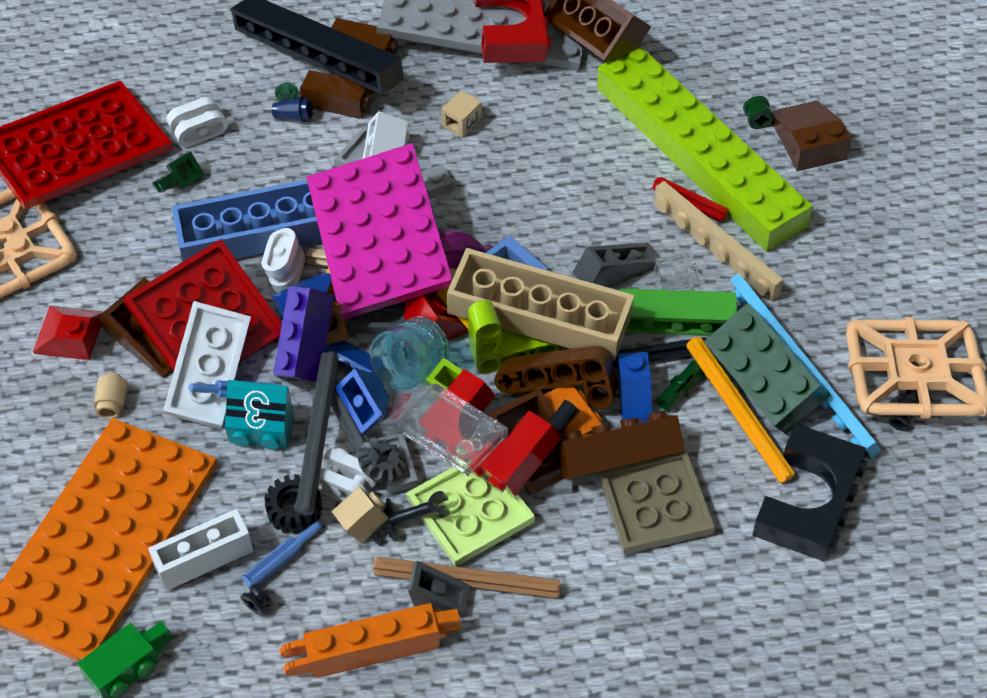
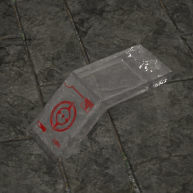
(442, 425)

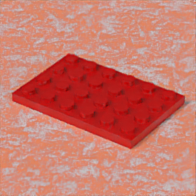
(77, 144)

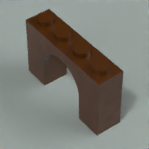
(339, 94)

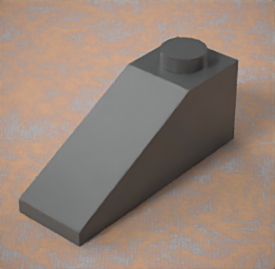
(615, 263)

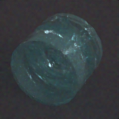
(408, 352)

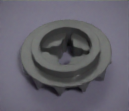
(384, 472)

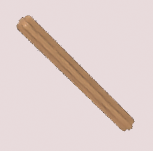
(474, 577)

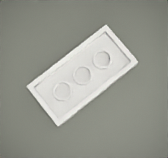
(207, 354)

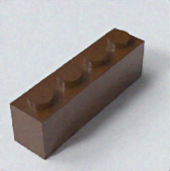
(619, 445)

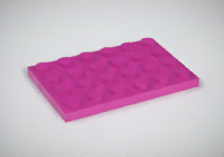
(378, 231)

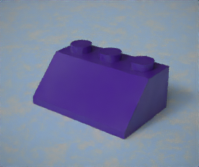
(303, 333)

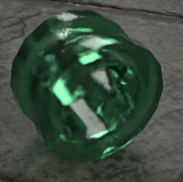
(286, 88)

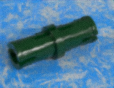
(671, 395)

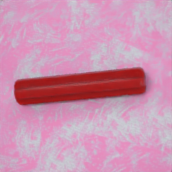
(705, 205)

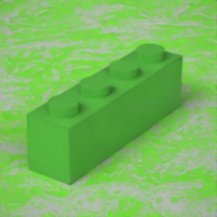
(680, 311)

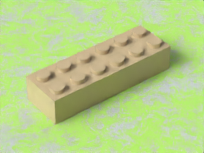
(541, 302)

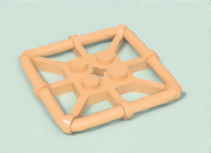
(20, 248)
(903, 375)

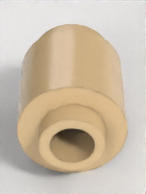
(110, 395)

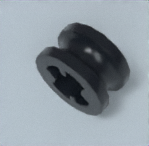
(256, 599)

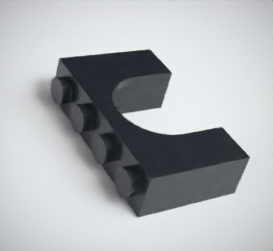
(813, 529)

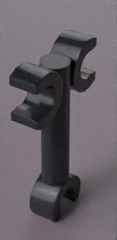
(409, 514)

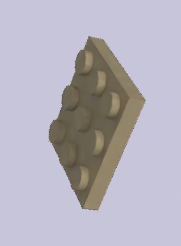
(656, 502)

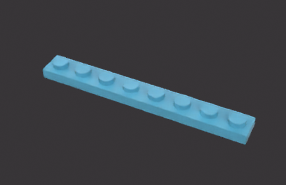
(844, 417)

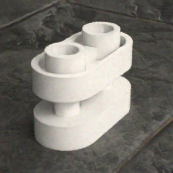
(197, 121)
(283, 259)
(341, 475)

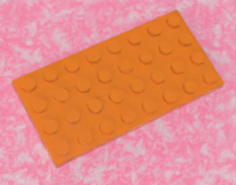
(96, 539)

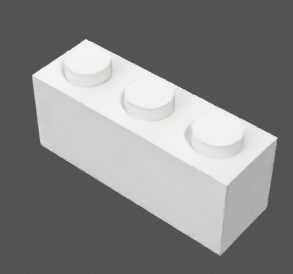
(201, 549)

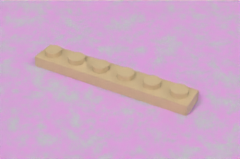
(718, 241)

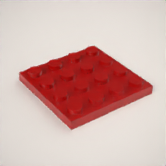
(210, 279)

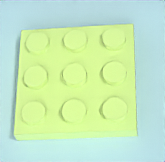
(477, 514)

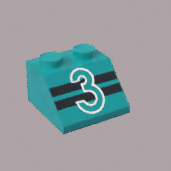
(258, 414)

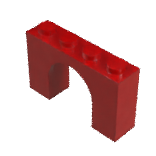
(520, 41)
(521, 452)

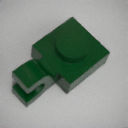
(182, 172)

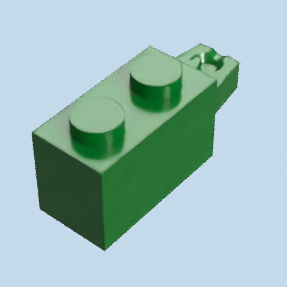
(124, 659)

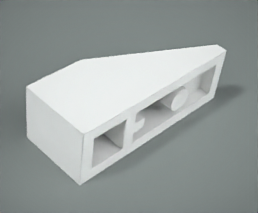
(385, 134)

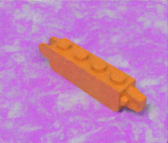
(370, 641)

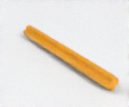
(740, 410)

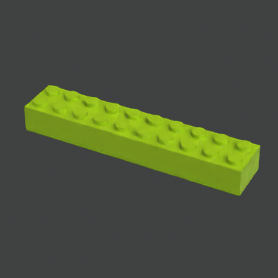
(704, 148)

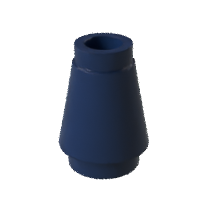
(293, 109)

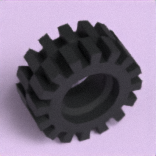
(286, 519)

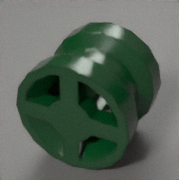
(758, 112)

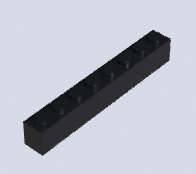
(319, 44)

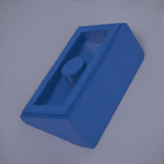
(350, 356)

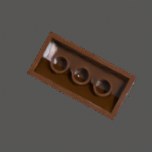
(599, 25)

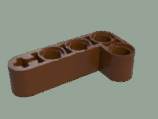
(518, 376)

